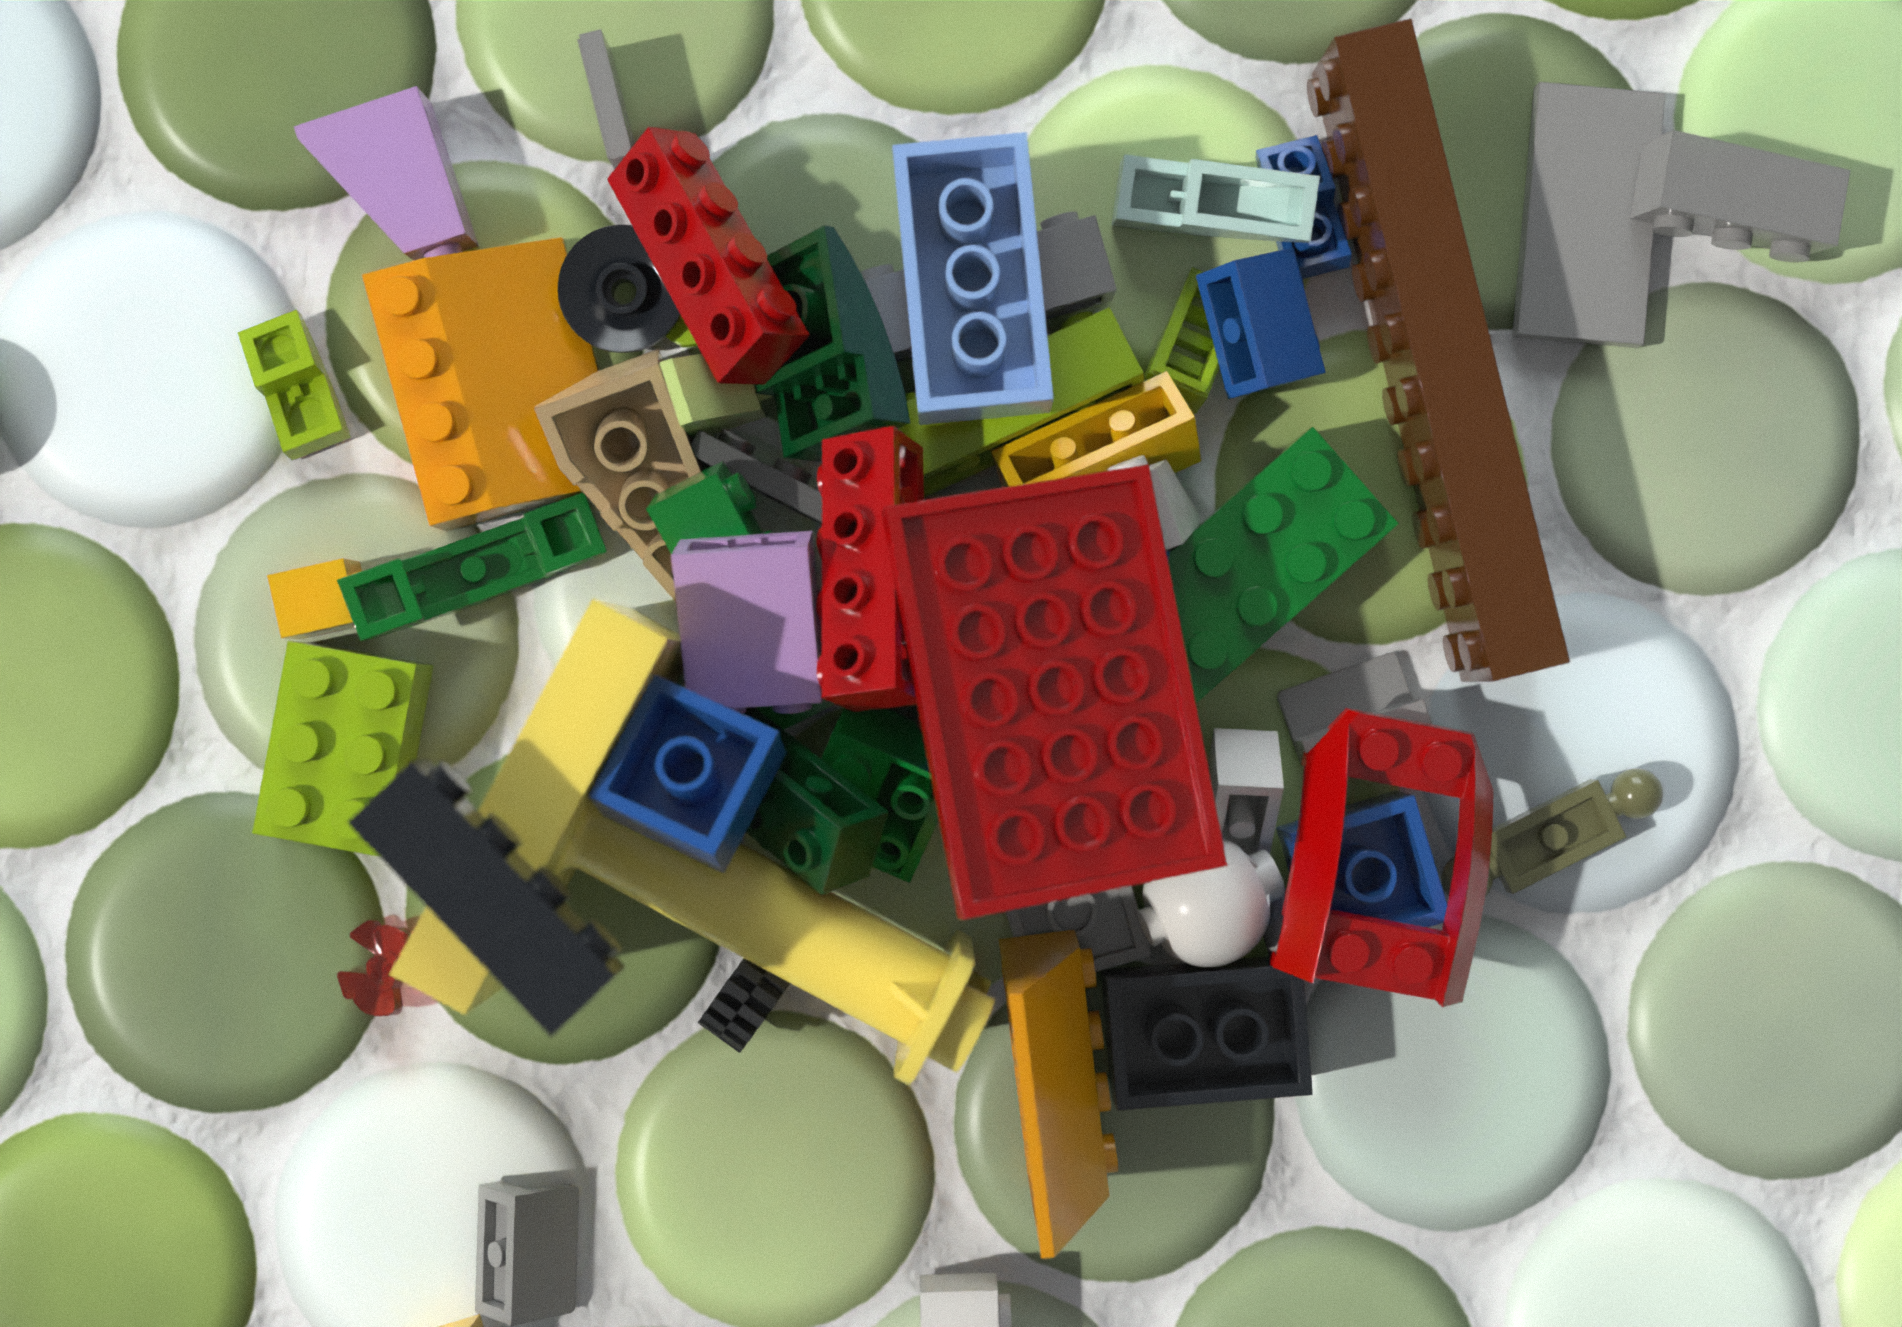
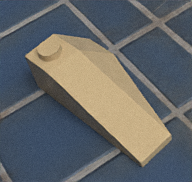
(622, 448)

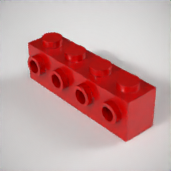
(707, 257)
(862, 629)

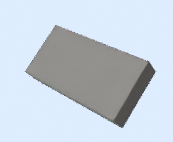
(606, 95)

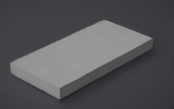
(1579, 250)

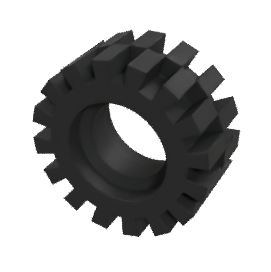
(743, 1004)

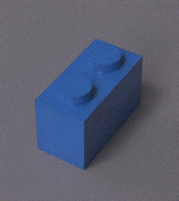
(1260, 323)

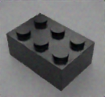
(1205, 1034)

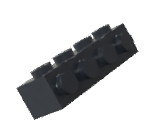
(488, 893)

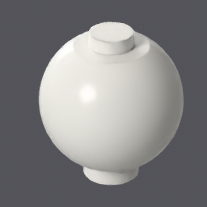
(1215, 912)

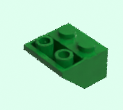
(890, 764)

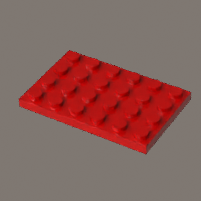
(1053, 690)

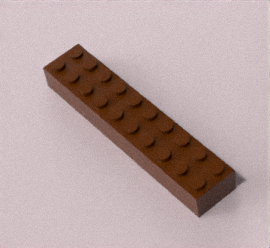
(1435, 356)

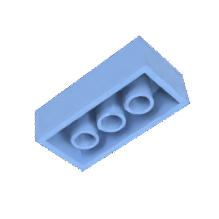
(973, 278)

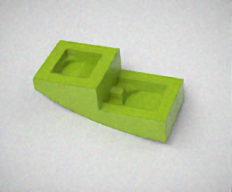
(295, 384)

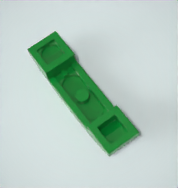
(472, 569)

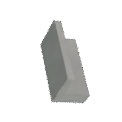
(1368, 686)
(526, 1252)

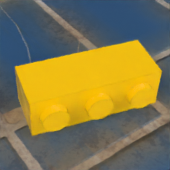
(1136, 422)

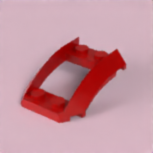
(1371, 949)

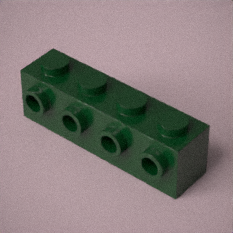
(816, 818)

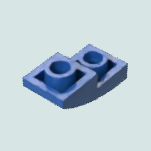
(1328, 244)

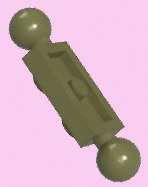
(1565, 829)

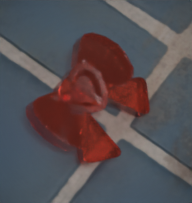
(376, 991)

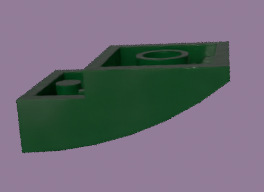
(846, 369)

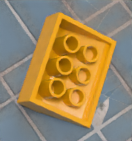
(468, 360)
(1057, 1081)

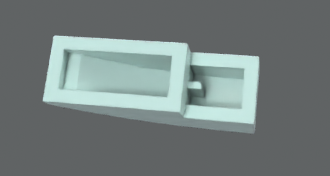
(1215, 199)

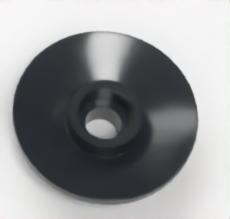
(588, 286)

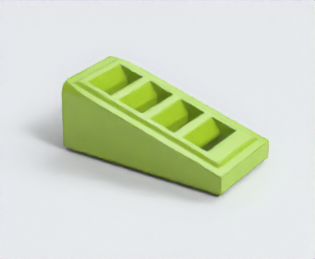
(1190, 376)

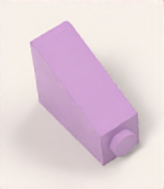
(396, 170)

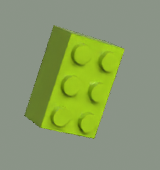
(336, 740)

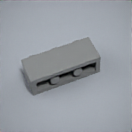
(1739, 196)

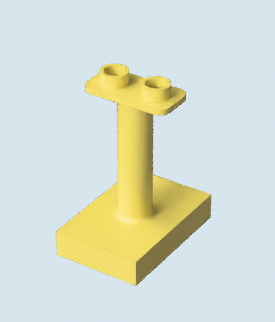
(753, 909)

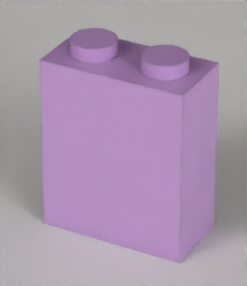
(750, 619)

